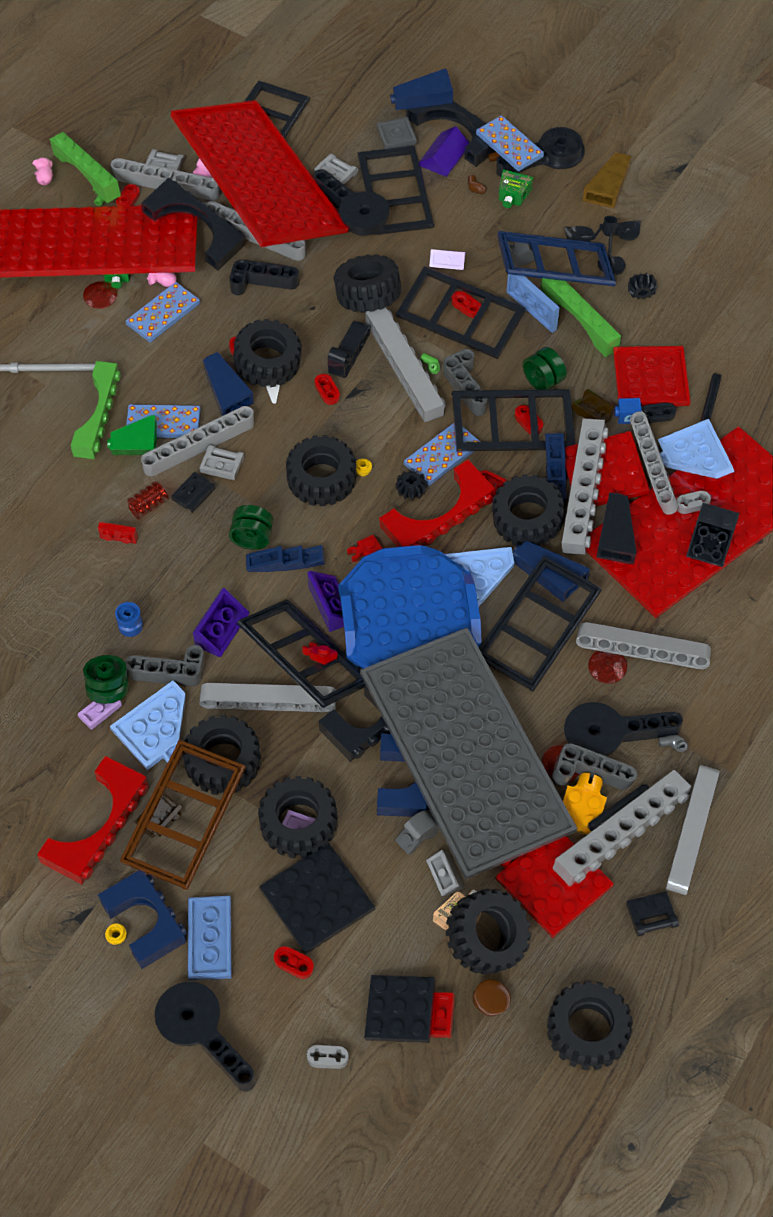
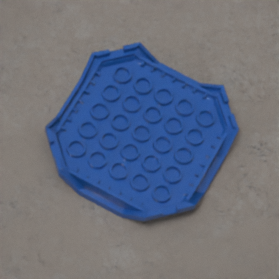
(405, 601)

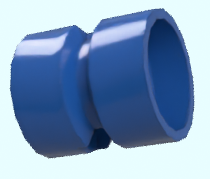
(129, 619)

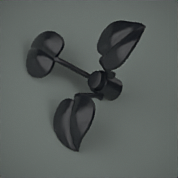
(626, 230)

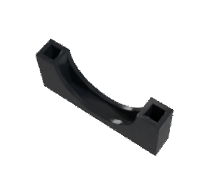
(477, 149)
(173, 199)

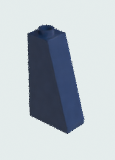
(423, 91)
(226, 385)
(528, 556)

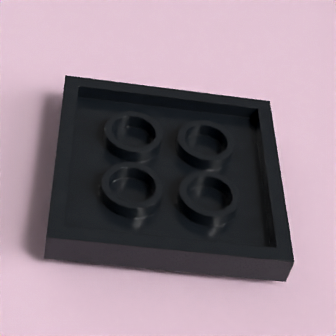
(400, 1009)

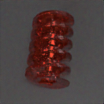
(146, 499)

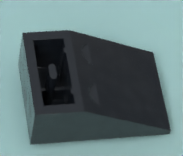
(712, 534)

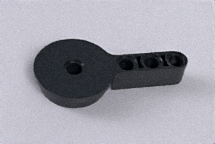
(561, 150)
(351, 205)
(615, 728)
(200, 1029)

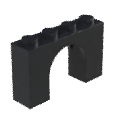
(348, 739)

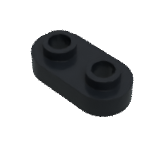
(657, 412)

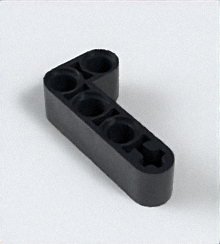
(262, 274)
(343, 358)

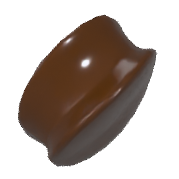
(491, 997)

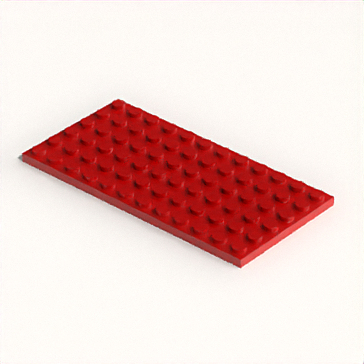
(259, 173)
(95, 242)
(660, 568)

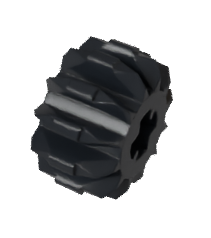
(642, 286)
(411, 484)

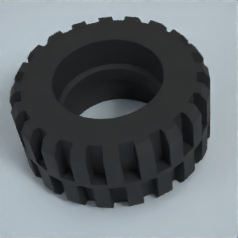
(367, 283)
(267, 335)
(321, 489)
(526, 490)
(222, 731)
(292, 793)
(512, 926)
(594, 998)

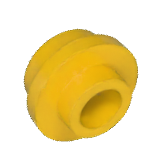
(363, 471)
(113, 929)

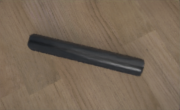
(711, 397)
(596, 822)

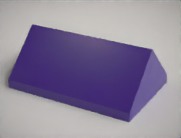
(445, 152)
(327, 598)
(219, 624)

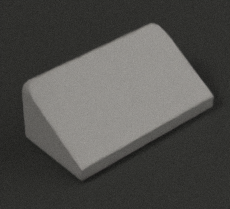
(445, 873)

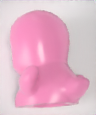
(44, 172)
(164, 279)

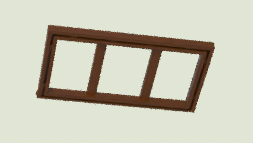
(165, 782)

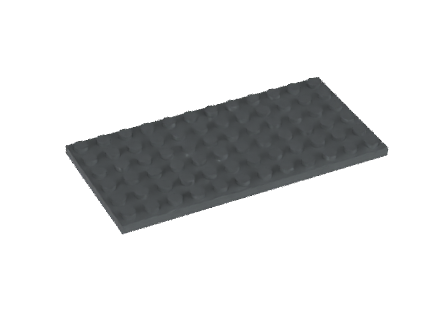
(467, 753)

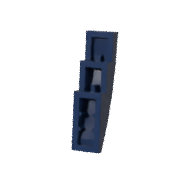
(556, 461)
(285, 559)

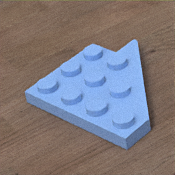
(696, 451)
(486, 567)
(153, 726)

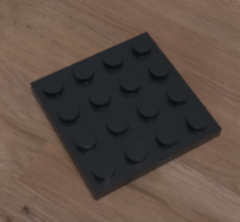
(317, 898)

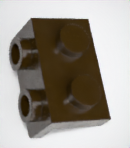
(593, 407)
(165, 811)

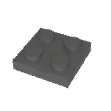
(396, 133)

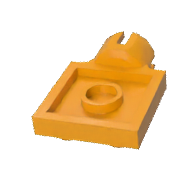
(585, 801)

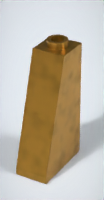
(608, 182)

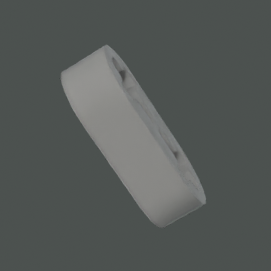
(692, 501)
(328, 1051)

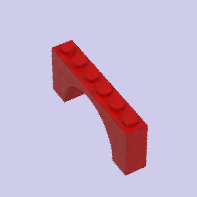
(475, 494)
(79, 857)

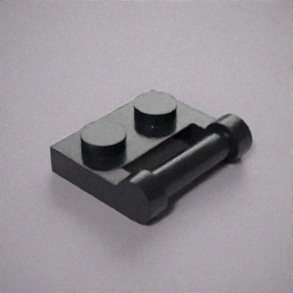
(651, 907)

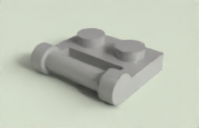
(165, 160)
(335, 170)
(221, 466)

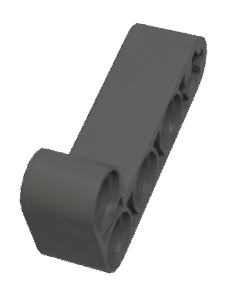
(456, 371)
(139, 668)
(622, 780)

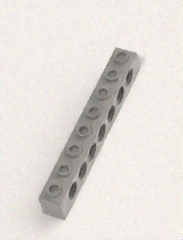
(573, 542)
(573, 872)

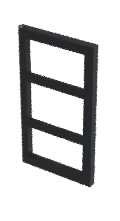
(302, 99)
(393, 152)
(452, 335)
(495, 445)
(524, 592)
(308, 629)

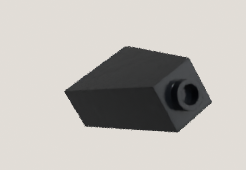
(617, 532)

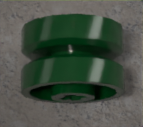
(544, 369)
(251, 527)
(106, 679)

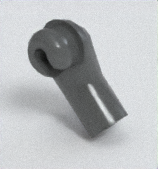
(674, 741)

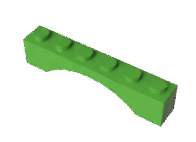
(102, 181)
(599, 330)
(87, 438)

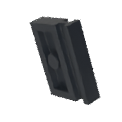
(193, 492)

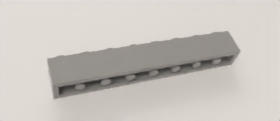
(405, 364)

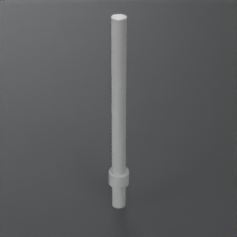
(15, 367)

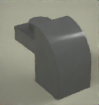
(521, 253)
(417, 829)

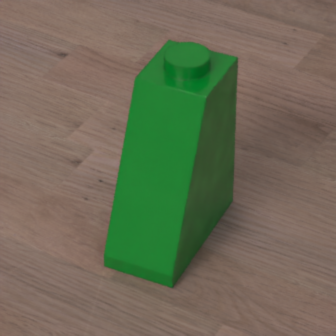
(134, 438)

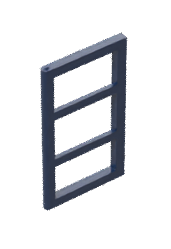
(534, 241)

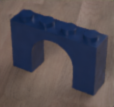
(397, 802)
(139, 890)

